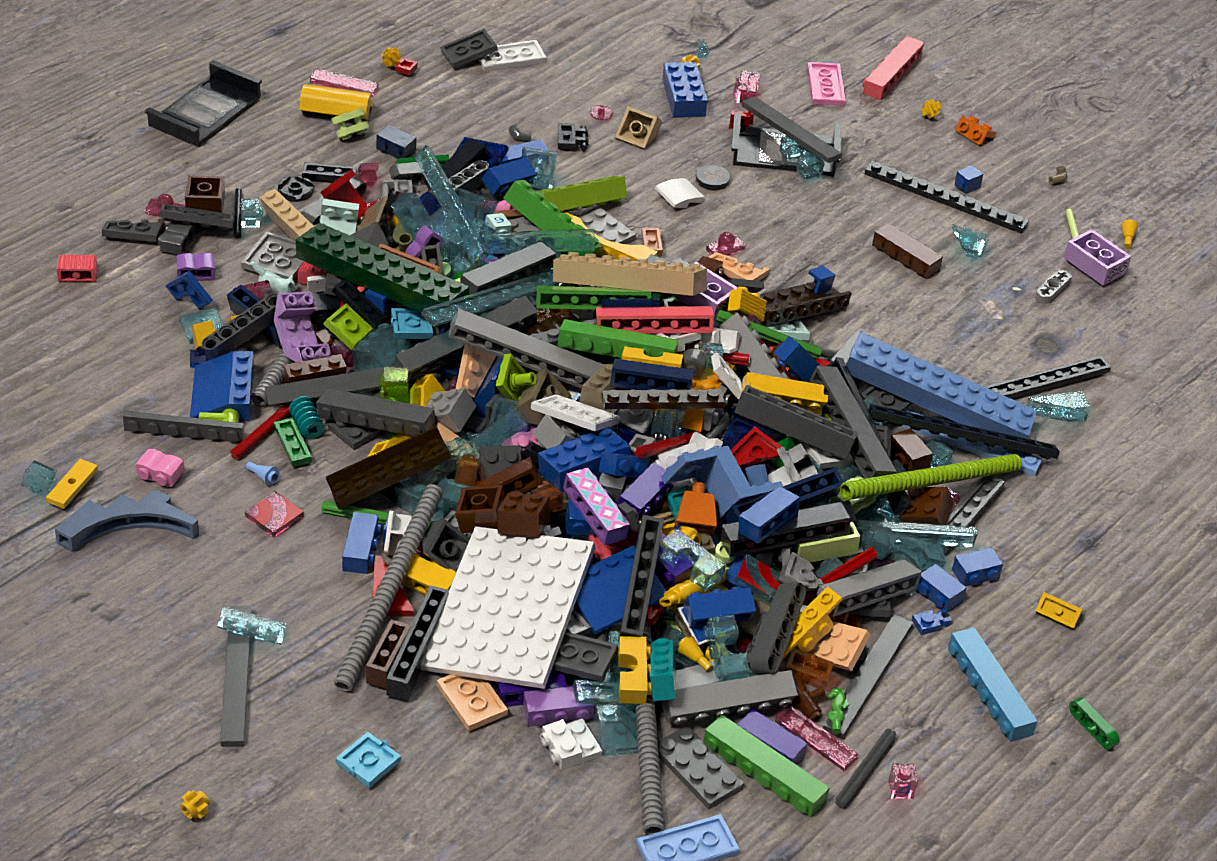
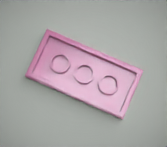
(826, 84)

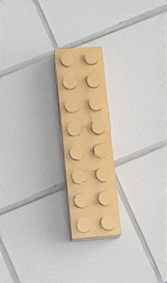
(630, 274)

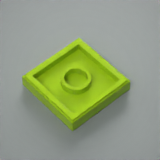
(348, 326)

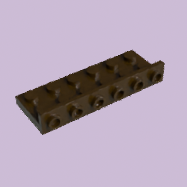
(801, 302)
(388, 467)

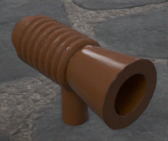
(806, 700)

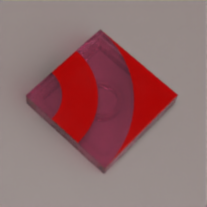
(274, 514)

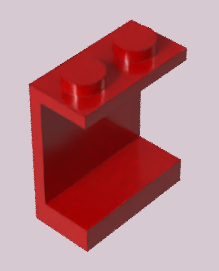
(344, 191)

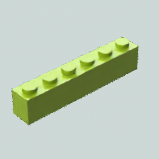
(587, 193)

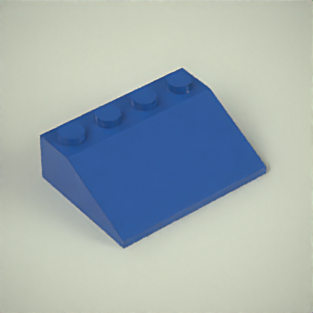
(224, 385)
(487, 388)
(605, 590)

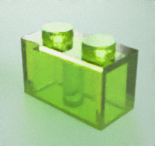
(395, 384)

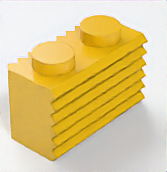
(746, 303)

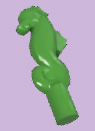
(837, 715)

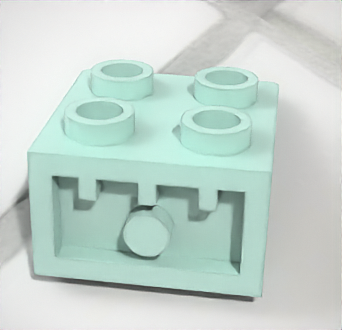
(340, 215)

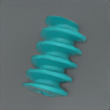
(306, 417)

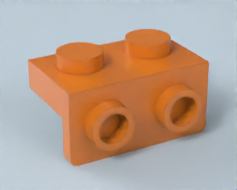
(974, 130)

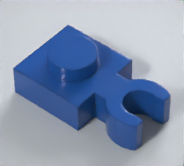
(929, 622)

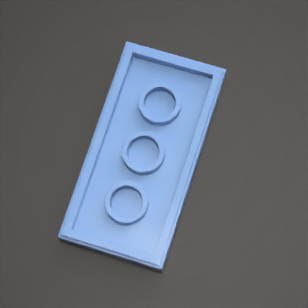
(695, 841)

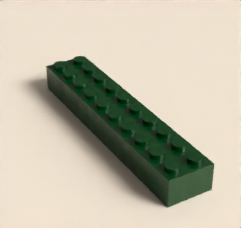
(376, 268)

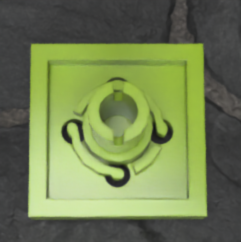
(513, 378)

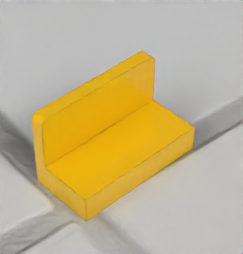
(1059, 610)

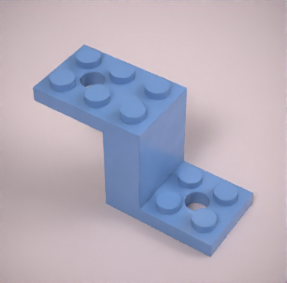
(719, 473)

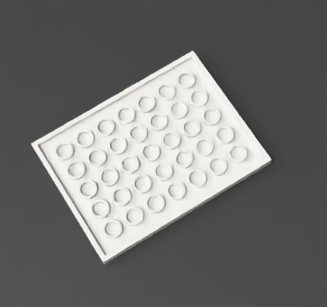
(508, 607)

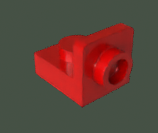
(746, 119)

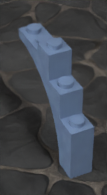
(124, 513)

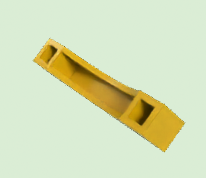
(618, 250)
(419, 395)

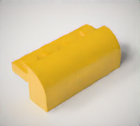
(334, 100)
(800, 393)

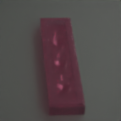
(342, 82)
(817, 738)

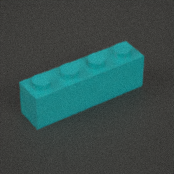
(663, 670)

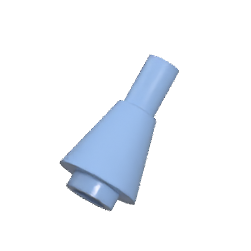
(267, 474)

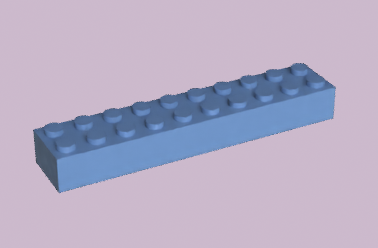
(937, 388)

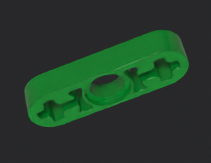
(1101, 730)

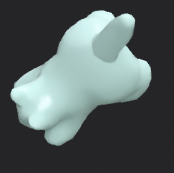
(277, 283)

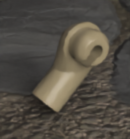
(1059, 177)

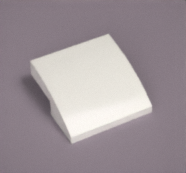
(679, 192)

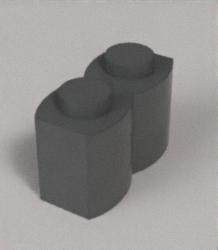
(176, 237)

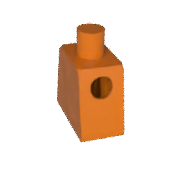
(697, 509)

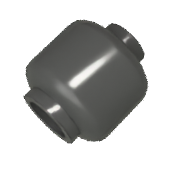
(694, 360)

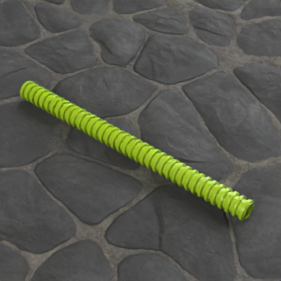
(929, 477)

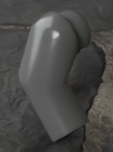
(518, 135)

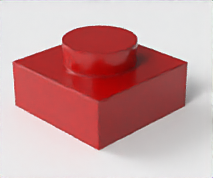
(406, 66)

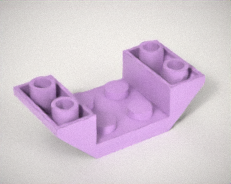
(295, 327)

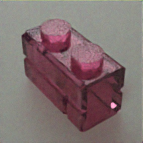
(746, 86)

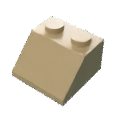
(638, 127)

